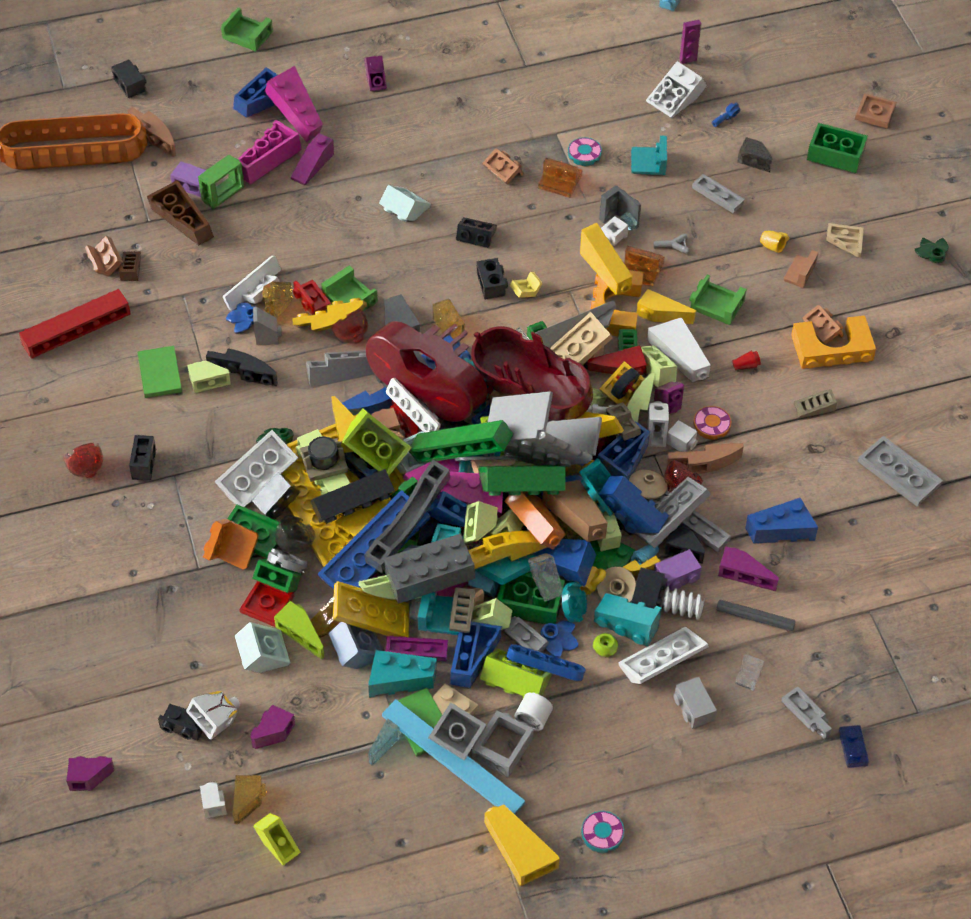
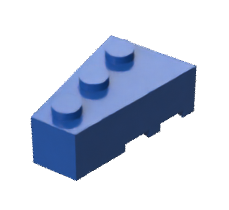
(624, 456)
(782, 522)
(572, 559)

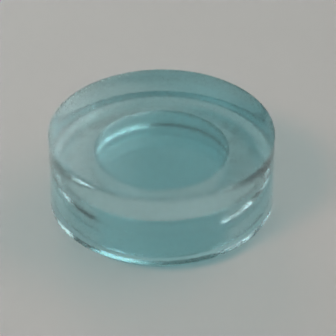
(629, 219)

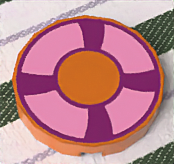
(712, 422)

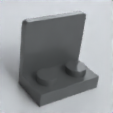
(617, 203)

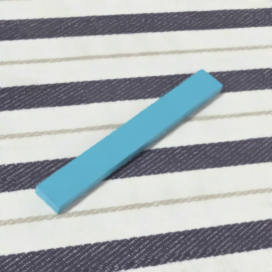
(466, 769)

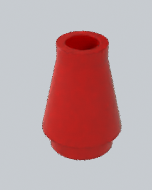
(747, 361)

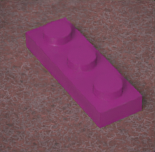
(690, 41)
(418, 646)

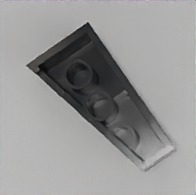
(352, 496)

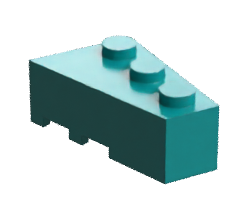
(628, 619)
(401, 672)

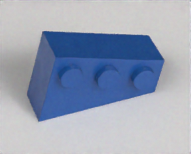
(253, 97)
(630, 507)
(472, 652)

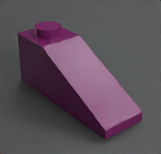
(313, 159)
(744, 568)

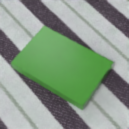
(159, 371)
(425, 708)

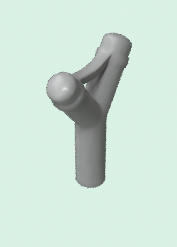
(674, 244)

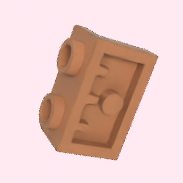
(502, 166)
(104, 256)
(823, 324)

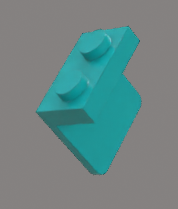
(594, 478)

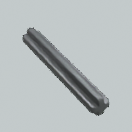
(756, 615)

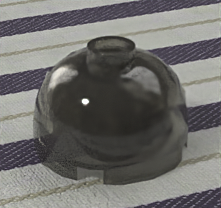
(293, 535)

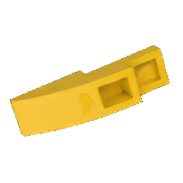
(323, 320)
(510, 544)

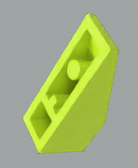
(296, 624)

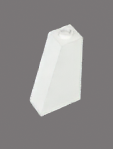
(681, 348)

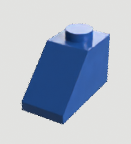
(448, 510)

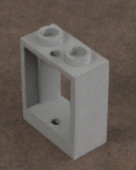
(494, 760)

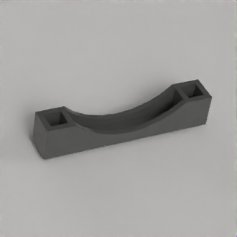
(423, 496)

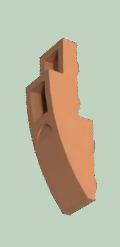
(157, 131)
(711, 459)

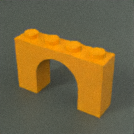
(619, 319)
(815, 354)

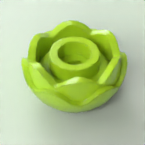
(605, 650)

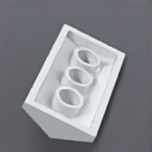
(256, 469)
(662, 655)

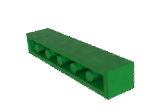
(461, 441)

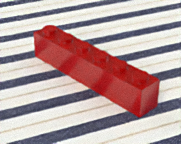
(74, 323)

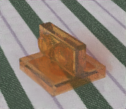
(559, 177)
(644, 261)

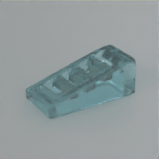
(385, 740)

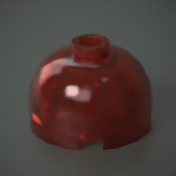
(351, 328)
(85, 460)
(678, 472)

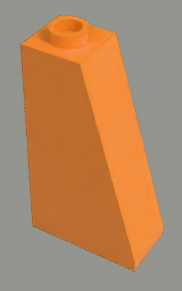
(536, 518)

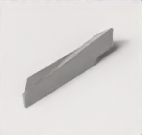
(555, 332)
(338, 367)

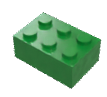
(837, 147)
(527, 602)

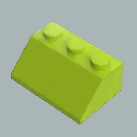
(375, 442)
(513, 676)

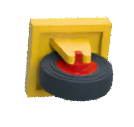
(622, 384)

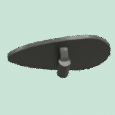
(490, 456)

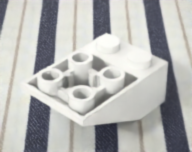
(676, 90)

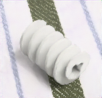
(682, 603)

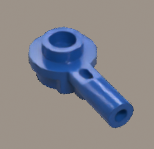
(731, 111)

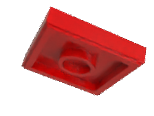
(265, 602)

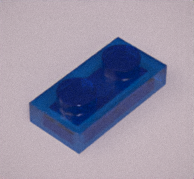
(853, 746)

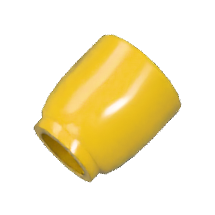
(774, 240)
(595, 578)

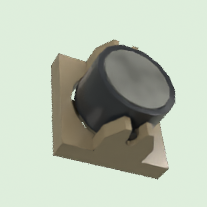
(323, 454)

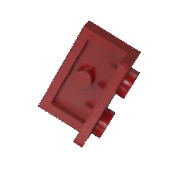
(310, 296)

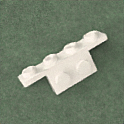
(251, 287)
(412, 407)

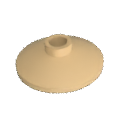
(650, 483)
(617, 575)

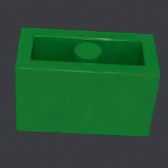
(276, 576)

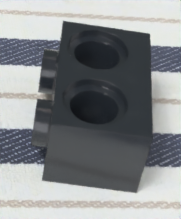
(491, 278)
(142, 457)

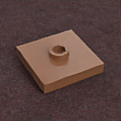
(875, 110)

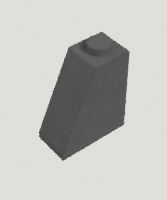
(398, 310)

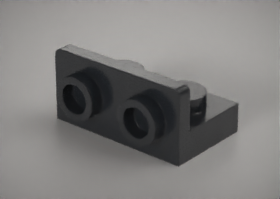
(475, 232)
(179, 722)

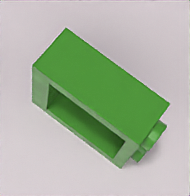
(213, 194)

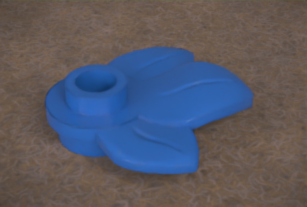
(242, 317)
(561, 639)

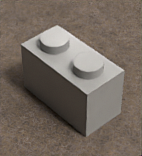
(695, 703)

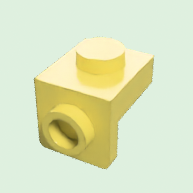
(527, 287)

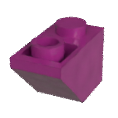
(375, 73)
(670, 394)
(273, 728)
(87, 773)

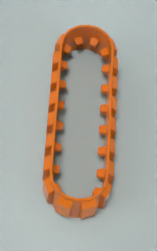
(72, 128)

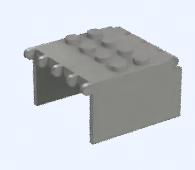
(544, 441)

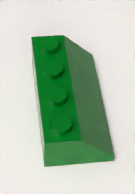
(522, 478)

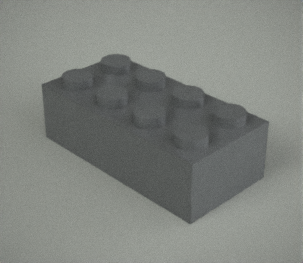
(429, 568)

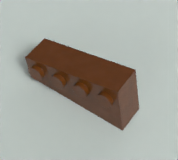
(181, 212)

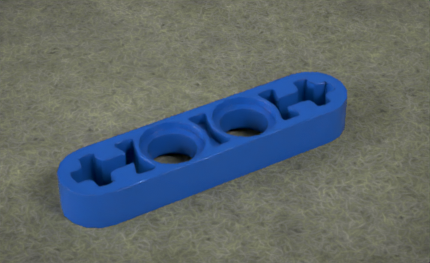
(546, 662)

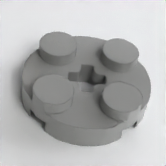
(289, 562)

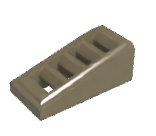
(825, 407)
(462, 597)

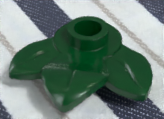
(933, 251)
(284, 434)

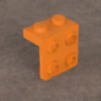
(230, 543)

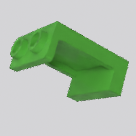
(245, 30)
(345, 286)
(717, 301)

